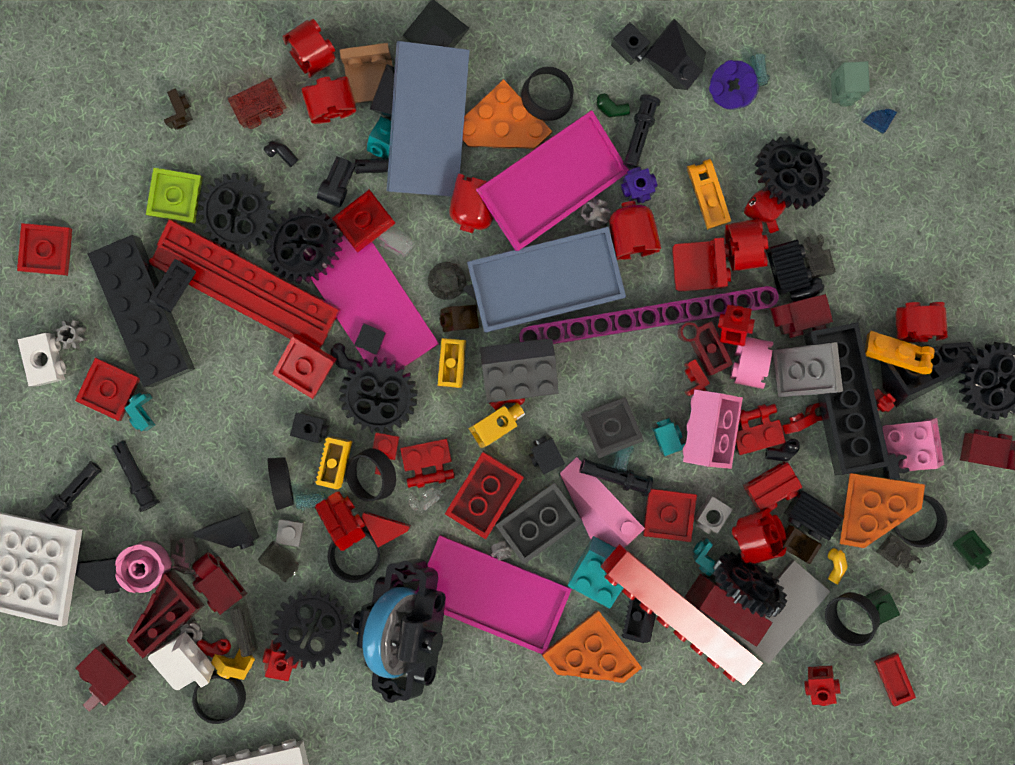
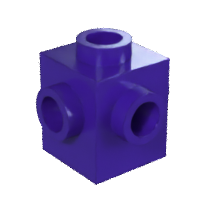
(636, 193)

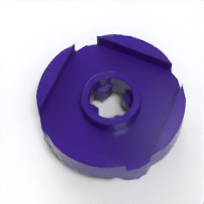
(720, 86)

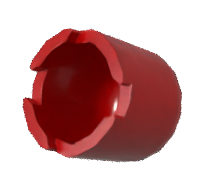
(467, 205)
(634, 231)

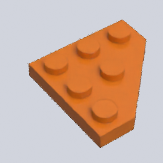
(503, 122)
(877, 507)
(592, 652)

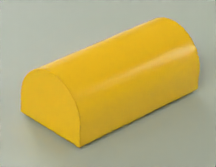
(451, 362)

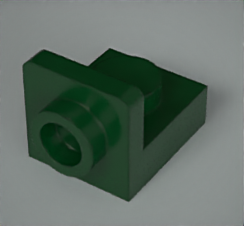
(973, 550)

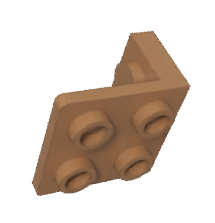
(365, 68)

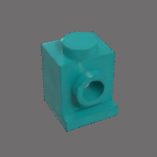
(668, 437)

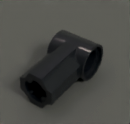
(334, 188)

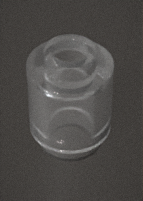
(396, 242)

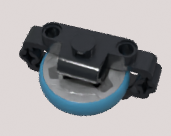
(402, 630)

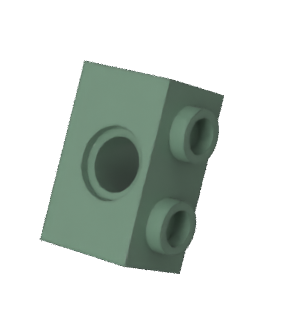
(850, 83)

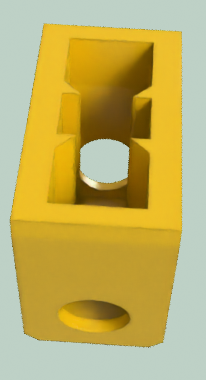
(487, 429)

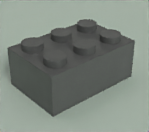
(519, 370)
(538, 522)

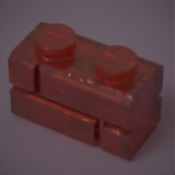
(257, 104)

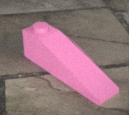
(599, 508)

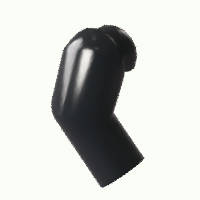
(282, 150)
(815, 288)
(342, 361)
(785, 452)

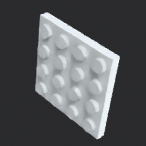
(37, 568)

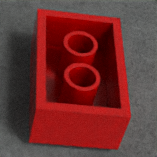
(484, 494)

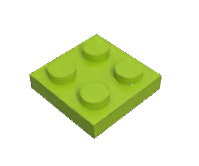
(174, 195)

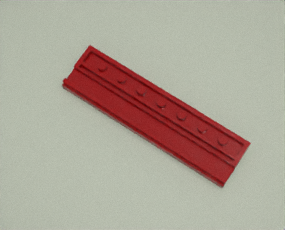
(245, 285)

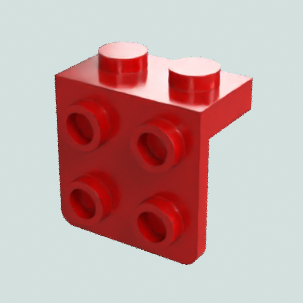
(701, 265)

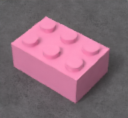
(712, 429)

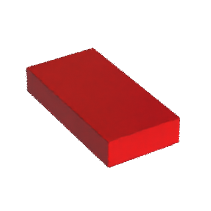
(895, 679)

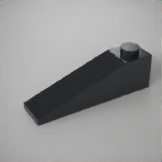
(909, 385)

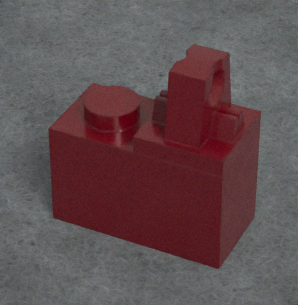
(105, 674)

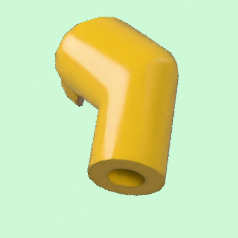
(839, 563)

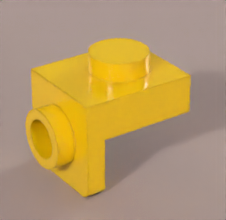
(231, 667)

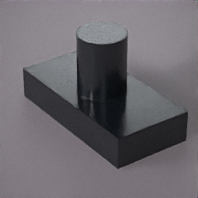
(172, 286)

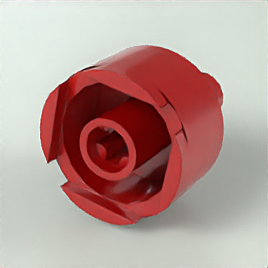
(309, 47)
(329, 99)
(746, 245)
(921, 323)
(760, 537)

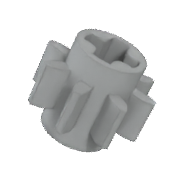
(595, 213)
(74, 329)

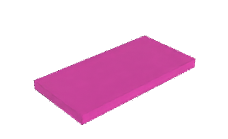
(552, 180)
(372, 295)
(498, 595)

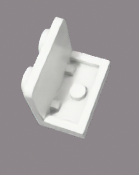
(182, 662)

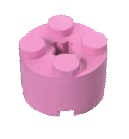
(752, 362)
(129, 566)

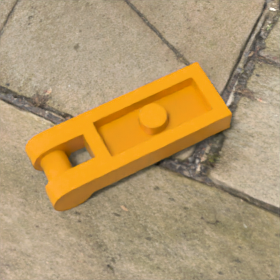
(709, 194)
(899, 352)

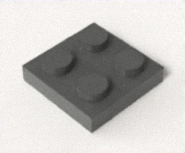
(612, 427)

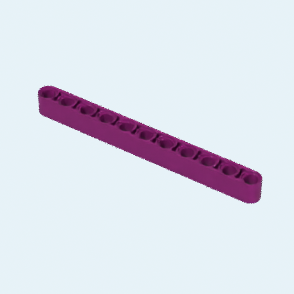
(658, 311)

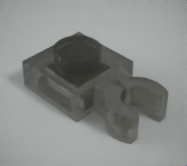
(818, 260)
(897, 553)

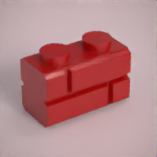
(773, 486)
(340, 520)

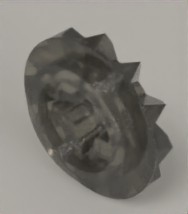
(442, 291)

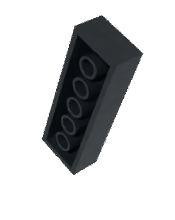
(145, 328)
(851, 415)

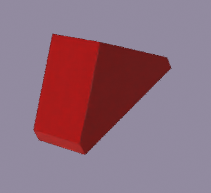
(383, 528)

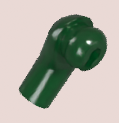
(609, 108)

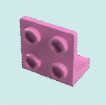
(917, 441)

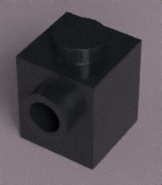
(631, 44)
(309, 427)
(546, 454)

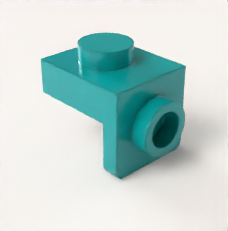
(379, 138)
(139, 417)
(706, 563)

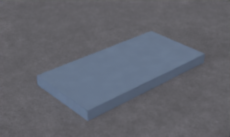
(427, 118)
(546, 279)

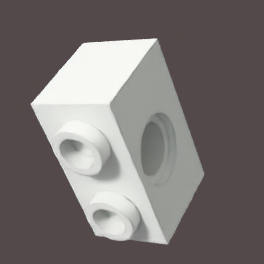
(31, 351)

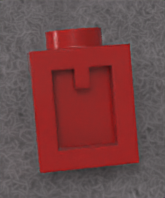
(695, 373)

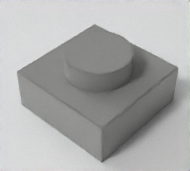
(289, 532)

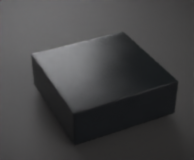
(370, 339)

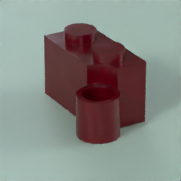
(801, 315)
(707, 347)
(988, 450)
(216, 583)

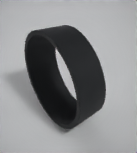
(542, 113)
(386, 470)
(280, 482)
(938, 532)
(347, 577)
(843, 633)
(240, 690)

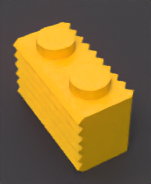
(334, 462)

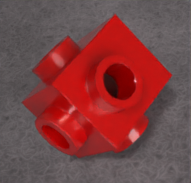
(736, 325)
(275, 666)
(822, 685)

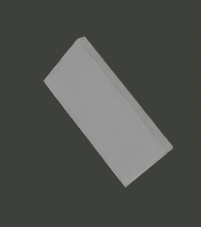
(802, 598)

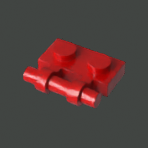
(758, 436)
(426, 455)

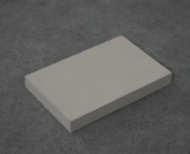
(808, 370)

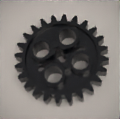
(792, 173)
(215, 206)
(307, 225)
(381, 375)
(990, 381)
(750, 585)
(329, 638)

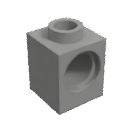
(723, 512)

